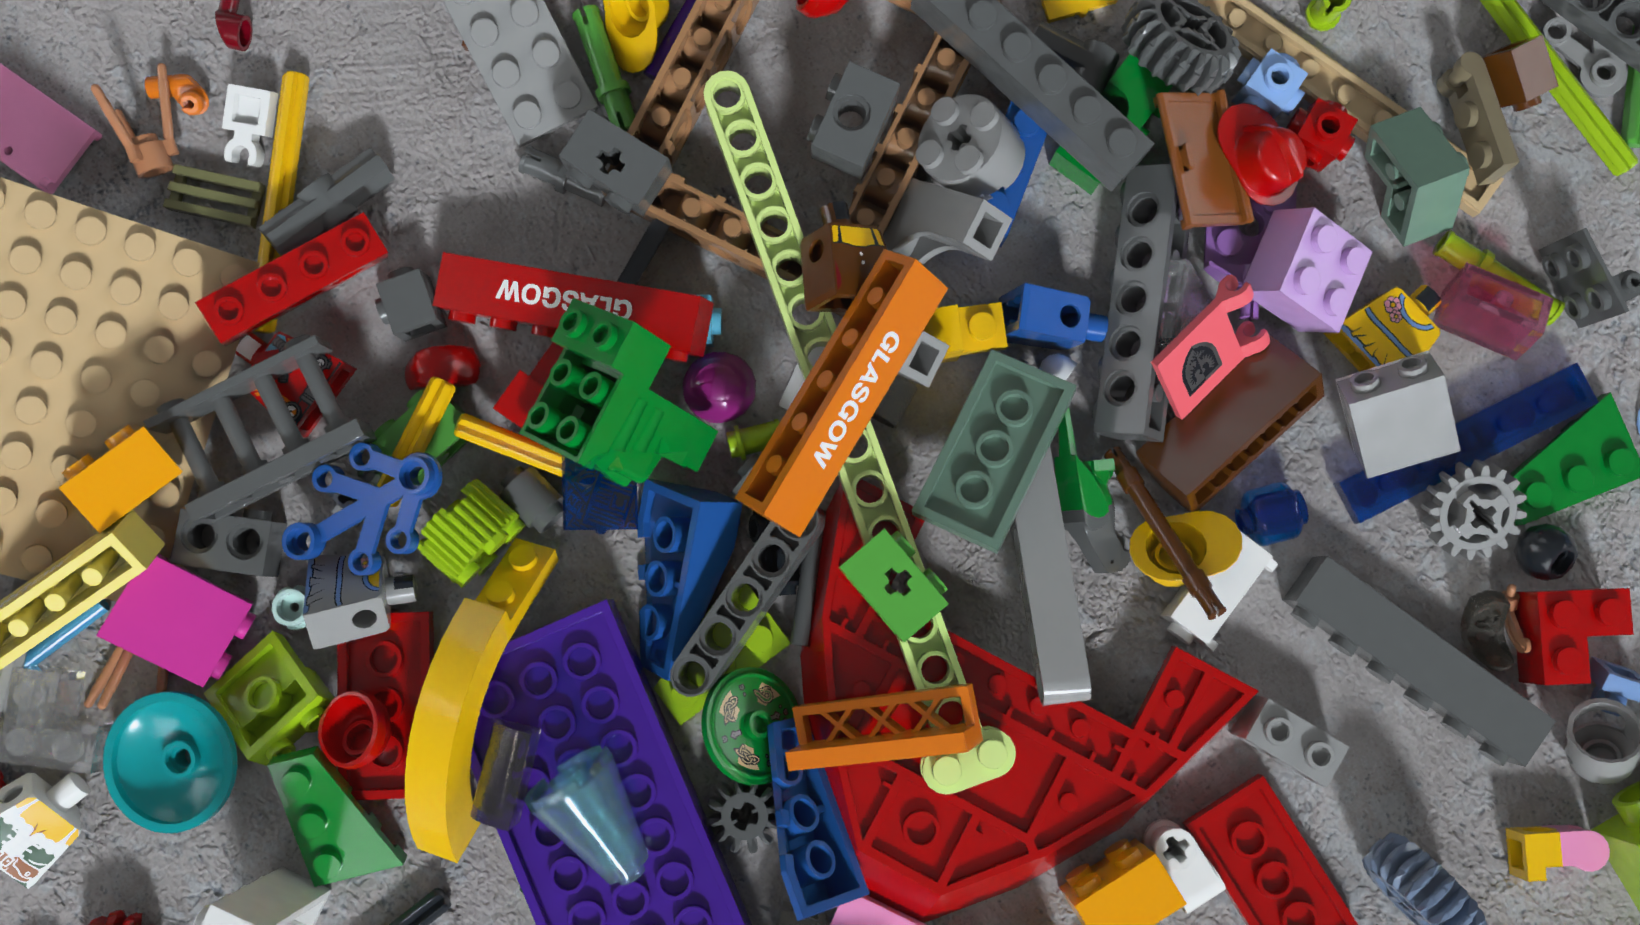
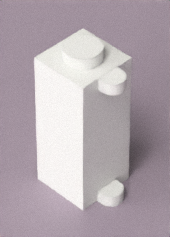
(1187, 616)

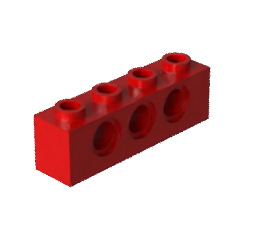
(292, 279)

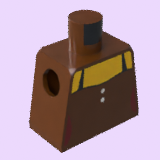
(837, 259)

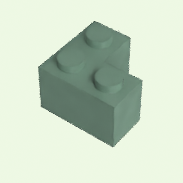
(1420, 174)

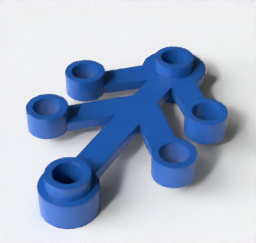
(371, 506)

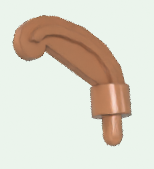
(1511, 624)

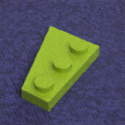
(762, 646)

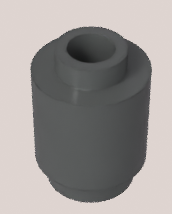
(532, 498)

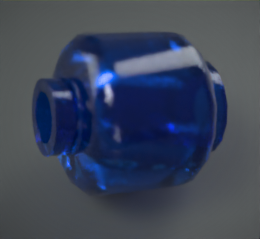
(1272, 514)

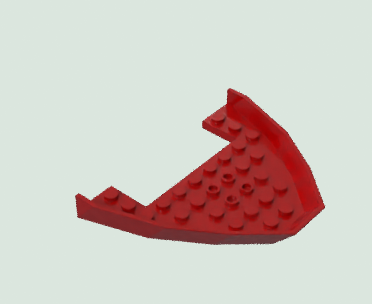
(1072, 768)

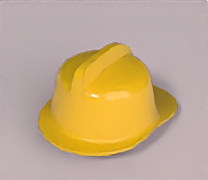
(633, 30)
(1208, 537)

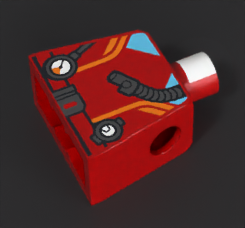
(293, 385)

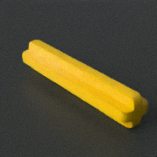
(422, 423)
(508, 443)

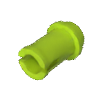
(1325, 14)
(750, 439)

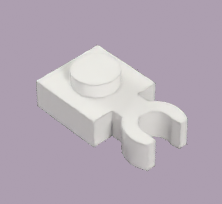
(250, 115)

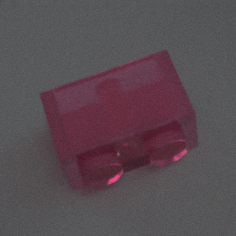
(1492, 311)

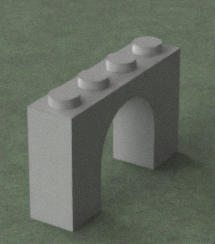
(932, 222)

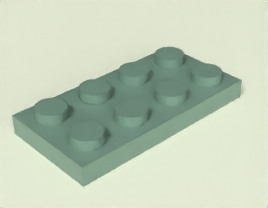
(994, 451)

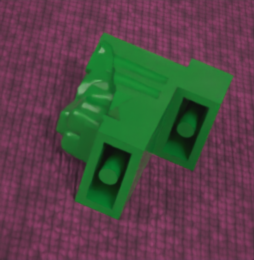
(601, 402)

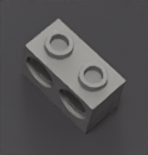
(1290, 740)

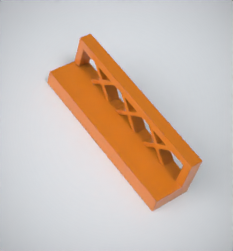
(887, 745)

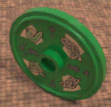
(737, 722)

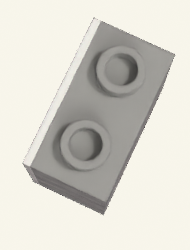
(1398, 414)

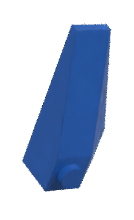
(811, 834)

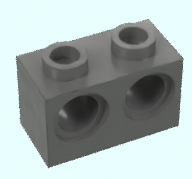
(229, 548)

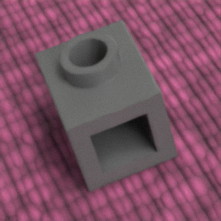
(408, 304)

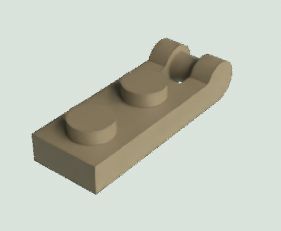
(1479, 118)

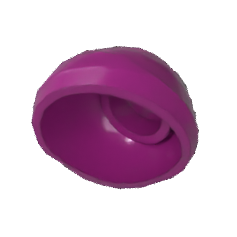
(719, 387)

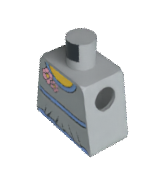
(350, 606)

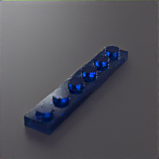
(1479, 438)

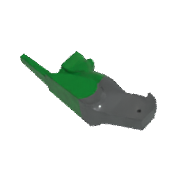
(1088, 504)

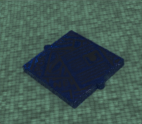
(595, 501)

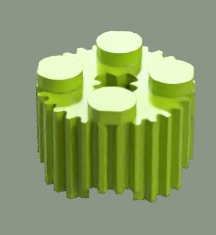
(468, 533)

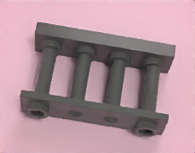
(257, 475)

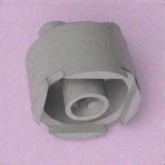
(970, 146)

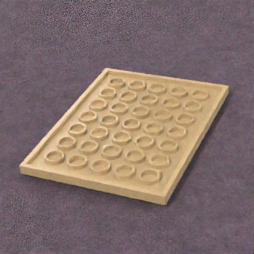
(92, 341)

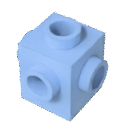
(1272, 83)

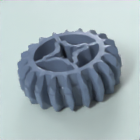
(1419, 884)

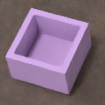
(1307, 270)

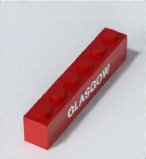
(540, 297)

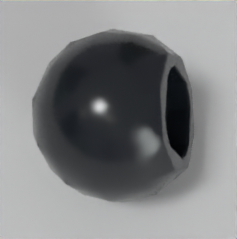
(1546, 552)

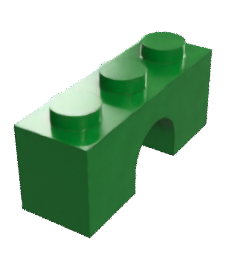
(1131, 93)

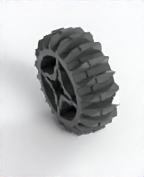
(1181, 43)

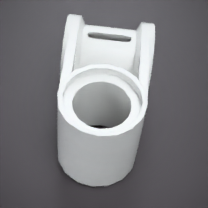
(1185, 863)

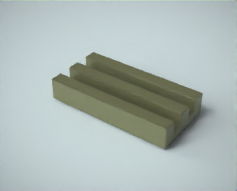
(179, 188)

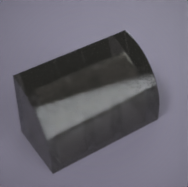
(505, 774)

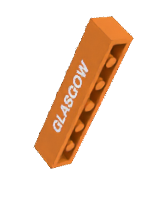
(842, 392)

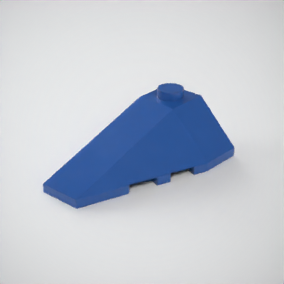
(686, 551)

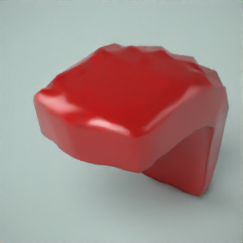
(449, 362)

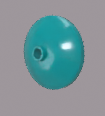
(149, 767)

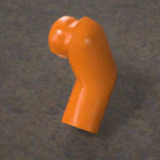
(184, 90)

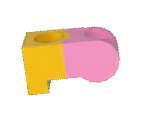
(1540, 847)

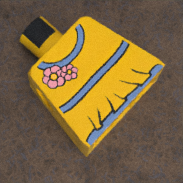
(1388, 328)

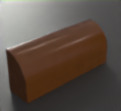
(1232, 425)

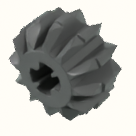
(729, 820)

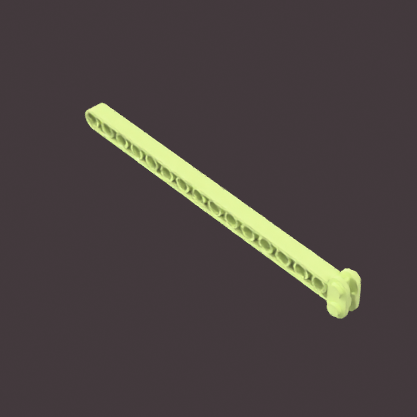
(996, 752)

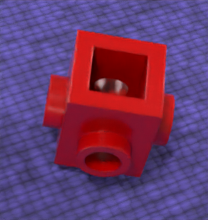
(1324, 131)

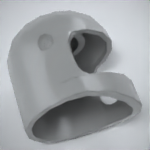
(1601, 749)

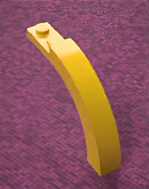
(452, 696)

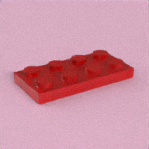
(394, 671)
(1265, 860)

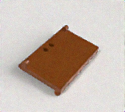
(1202, 175)

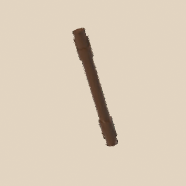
(1193, 577)

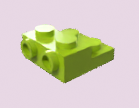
(269, 699)

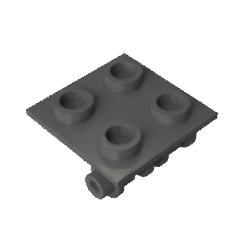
(1585, 280)

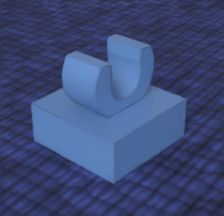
(1614, 682)

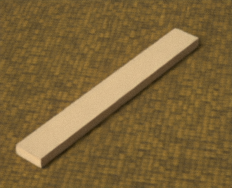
(1327, 79)

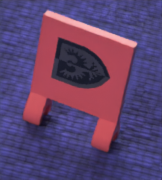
(1208, 349)

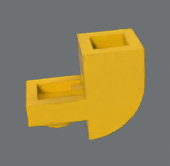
(969, 329)

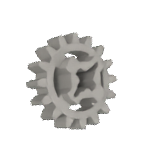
(1454, 519)

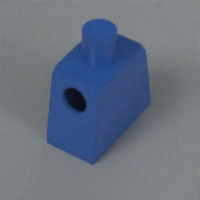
(1050, 318)

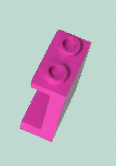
(178, 621)

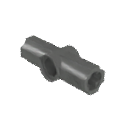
(327, 202)

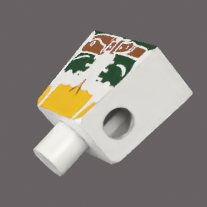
(38, 824)

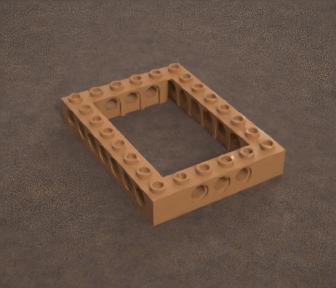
(678, 100)

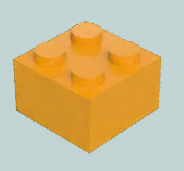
(118, 478)
(1122, 888)

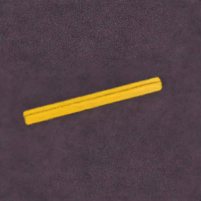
(284, 160)

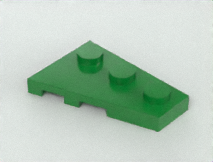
(1579, 463)
(327, 821)

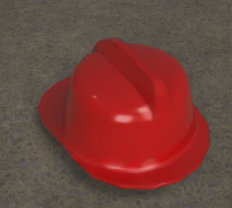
(1261, 153)

